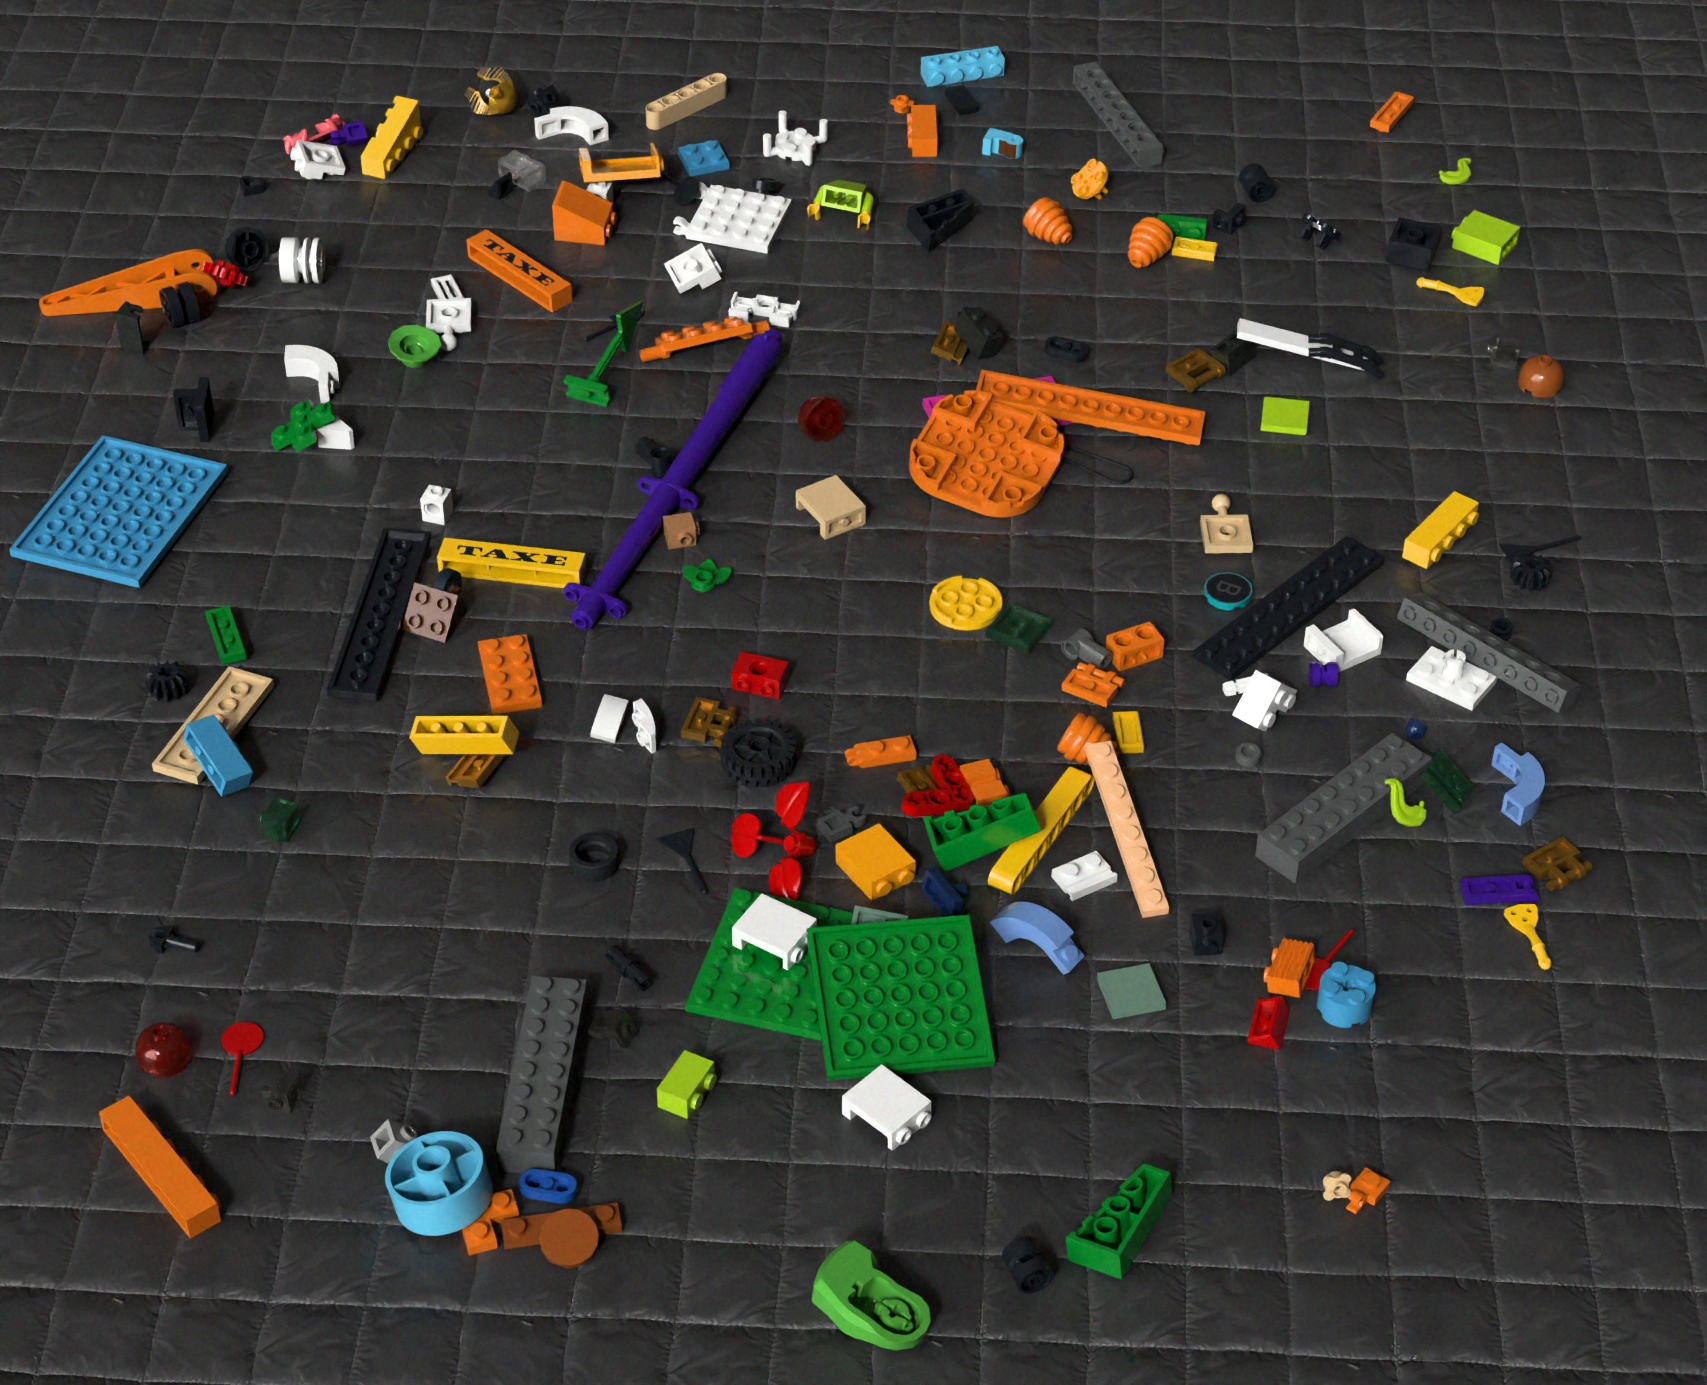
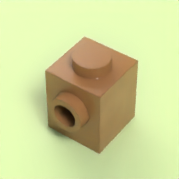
(680, 530)

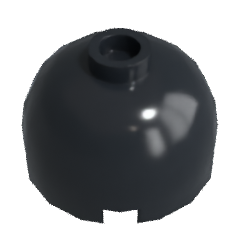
(247, 248)

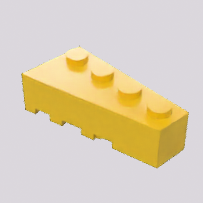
(393, 138)

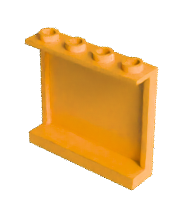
(620, 168)

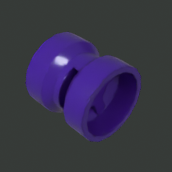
(1323, 674)

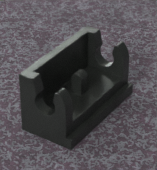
(129, 328)
(1233, 352)

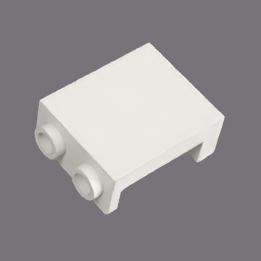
(1345, 642)
(774, 929)
(888, 1105)

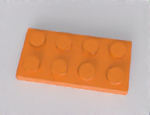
(509, 674)

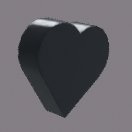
(251, 185)

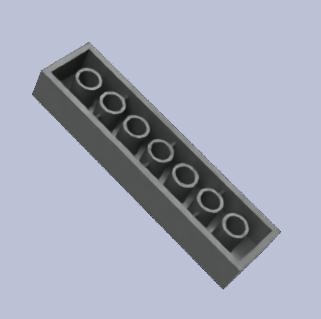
(1340, 808)
(542, 1075)

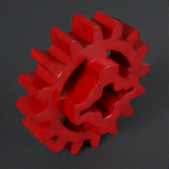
(225, 274)

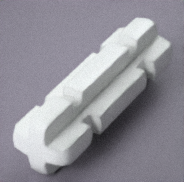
(1231, 687)

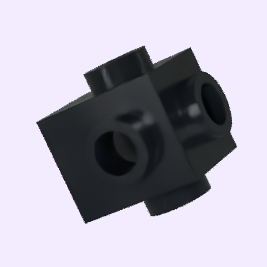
(544, 100)

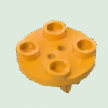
(1090, 180)

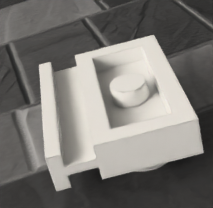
(1084, 875)

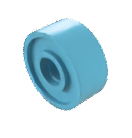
(439, 1183)

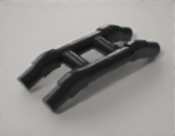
(1336, 353)

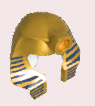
(501, 97)

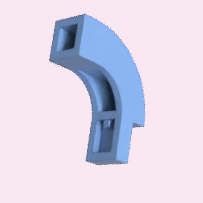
(1525, 771)
(1041, 927)

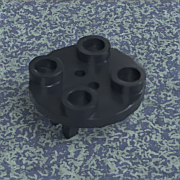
(1312, 225)

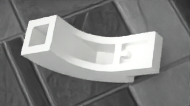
(572, 120)
(313, 363)

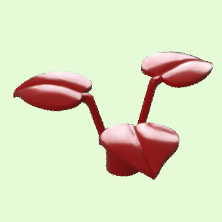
(790, 805)

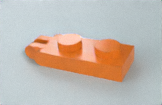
(881, 752)

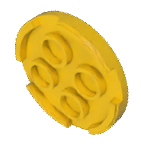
(965, 603)

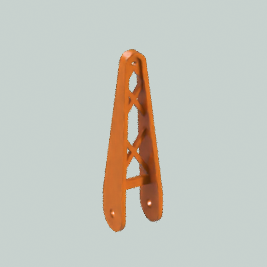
(135, 285)

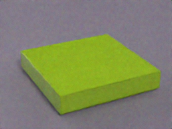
(1285, 416)

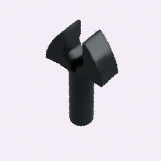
(167, 939)

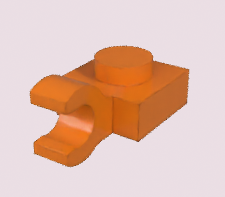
(1366, 1188)

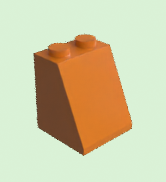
(581, 216)

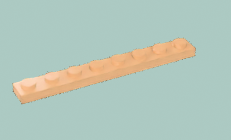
(1127, 829)

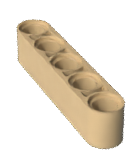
(686, 101)

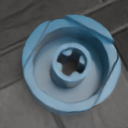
(1346, 995)

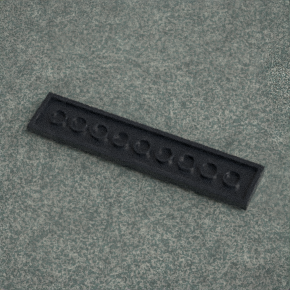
(1288, 608)
(379, 615)

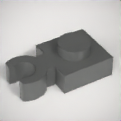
(840, 825)

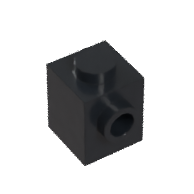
(1206, 939)

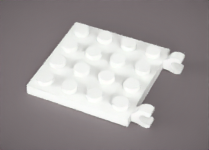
(735, 218)

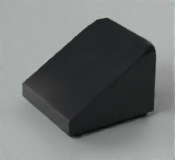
(502, 186)

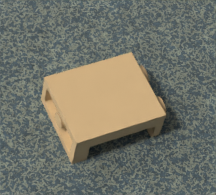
(832, 506)

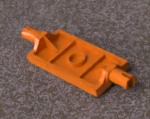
(707, 333)

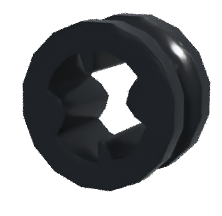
(1501, 628)

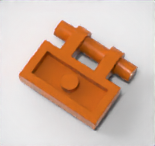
(1093, 684)

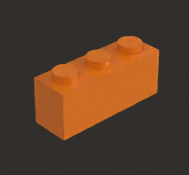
(922, 130)

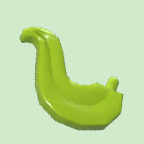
(1457, 177)
(1406, 815)

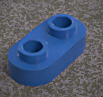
(548, 1185)

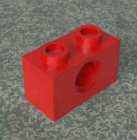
(760, 675)

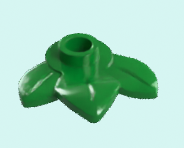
(706, 575)

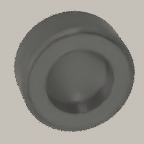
(1248, 754)

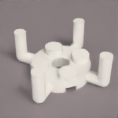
(795, 143)

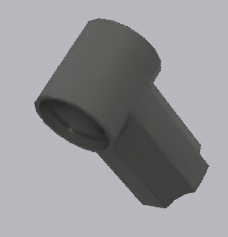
(1081, 645)

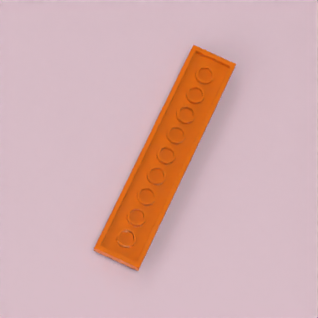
(1094, 407)

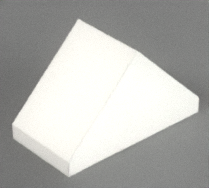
(335, 435)

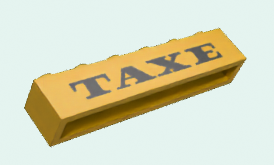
(512, 563)

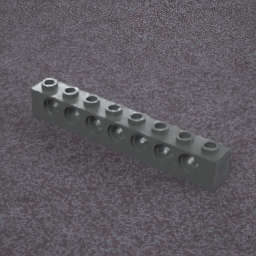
(1118, 115)
(1489, 652)

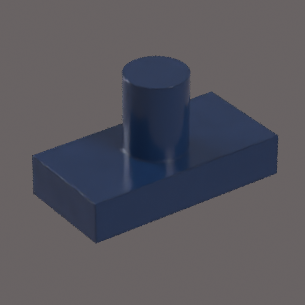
(945, 897)

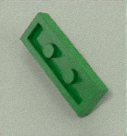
(225, 635)

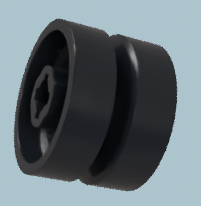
(179, 304)

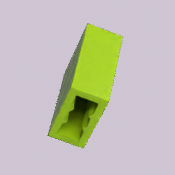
(1485, 237)

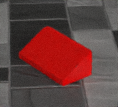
(1269, 1023)

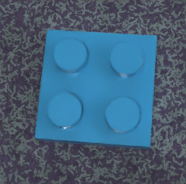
(703, 158)

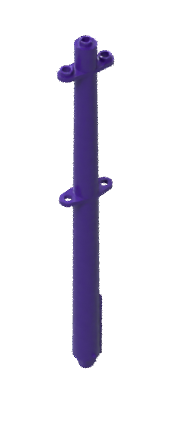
(673, 487)

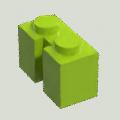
(686, 1084)

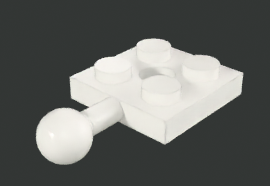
(439, 322)

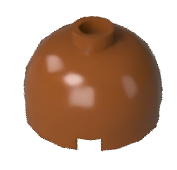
(1541, 376)

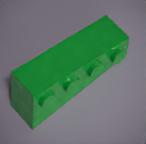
(980, 830)
(1121, 1226)

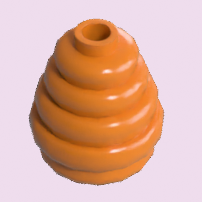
(1048, 222)
(1149, 241)
(1081, 732)

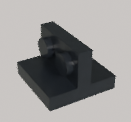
(195, 409)

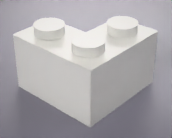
(1263, 699)

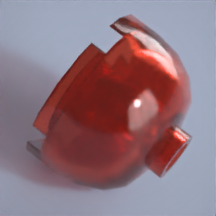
(820, 418)
(163, 1050)

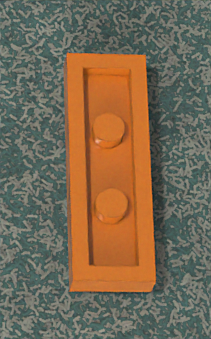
(1391, 112)

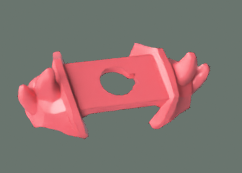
(324, 129)

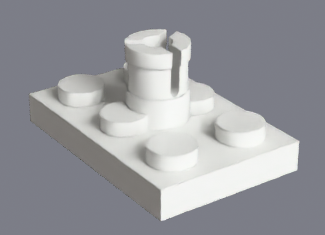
(1451, 677)

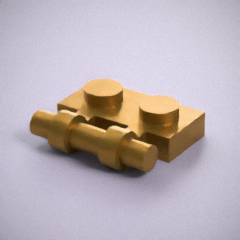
(701, 721)
(1552, 858)

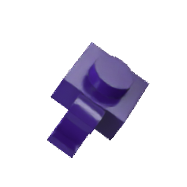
(352, 133)

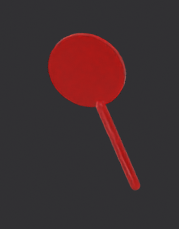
(1322, 965)
(241, 1040)

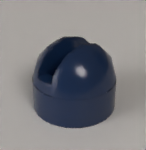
(1415, 729)

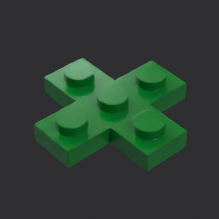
(303, 425)

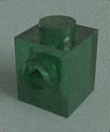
(280, 820)

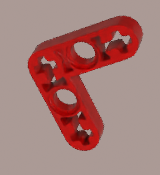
(921, 802)

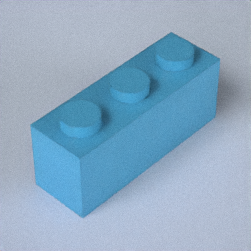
(218, 755)

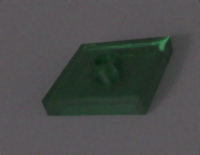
(1018, 628)

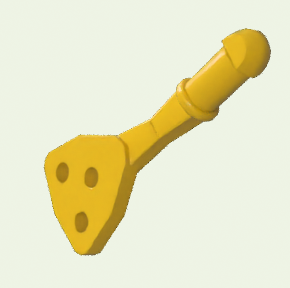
(1467, 295)
(1528, 928)

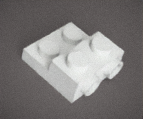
(317, 158)
(694, 268)

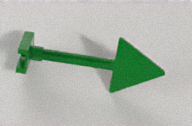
(591, 389)

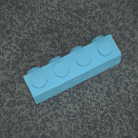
(962, 66)

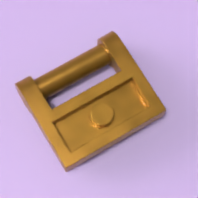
(1192, 364)

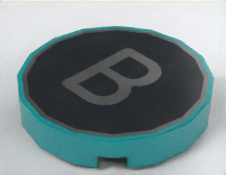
(1228, 591)

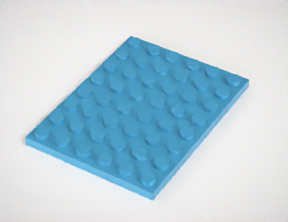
(119, 511)

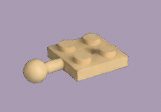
(1237, 526)

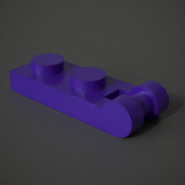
(1499, 890)

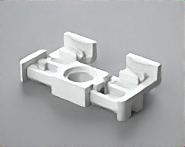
(778, 313)

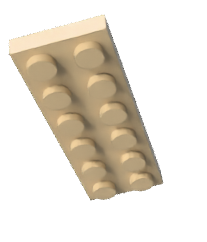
(232, 702)

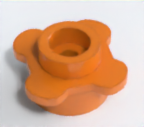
(901, 104)

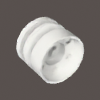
(301, 260)

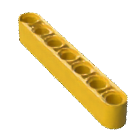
(1053, 816)

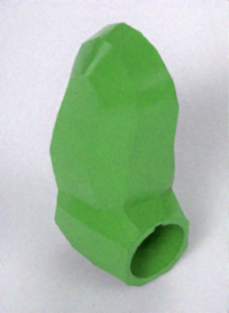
(867, 1300)

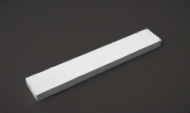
(1282, 339)

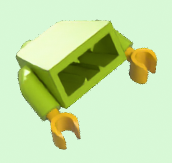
(844, 196)

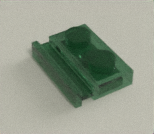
(1447, 781)

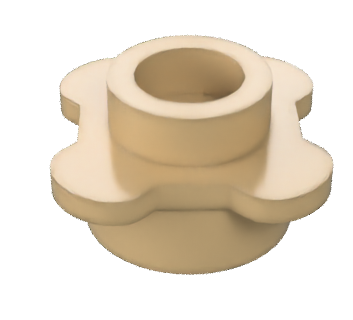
(1336, 1185)

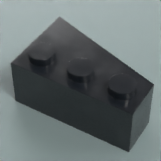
(939, 218)

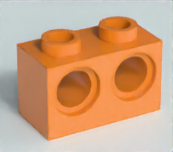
(1135, 646)

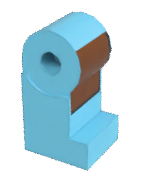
(1002, 143)

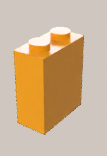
(875, 862)

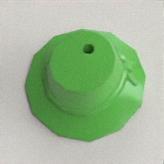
(414, 345)

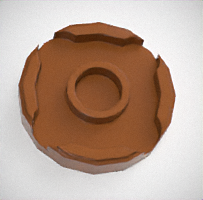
(569, 1238)

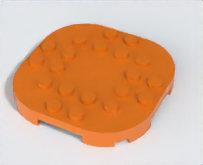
(986, 455)

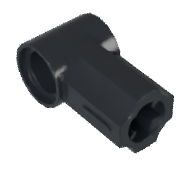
(656, 456)

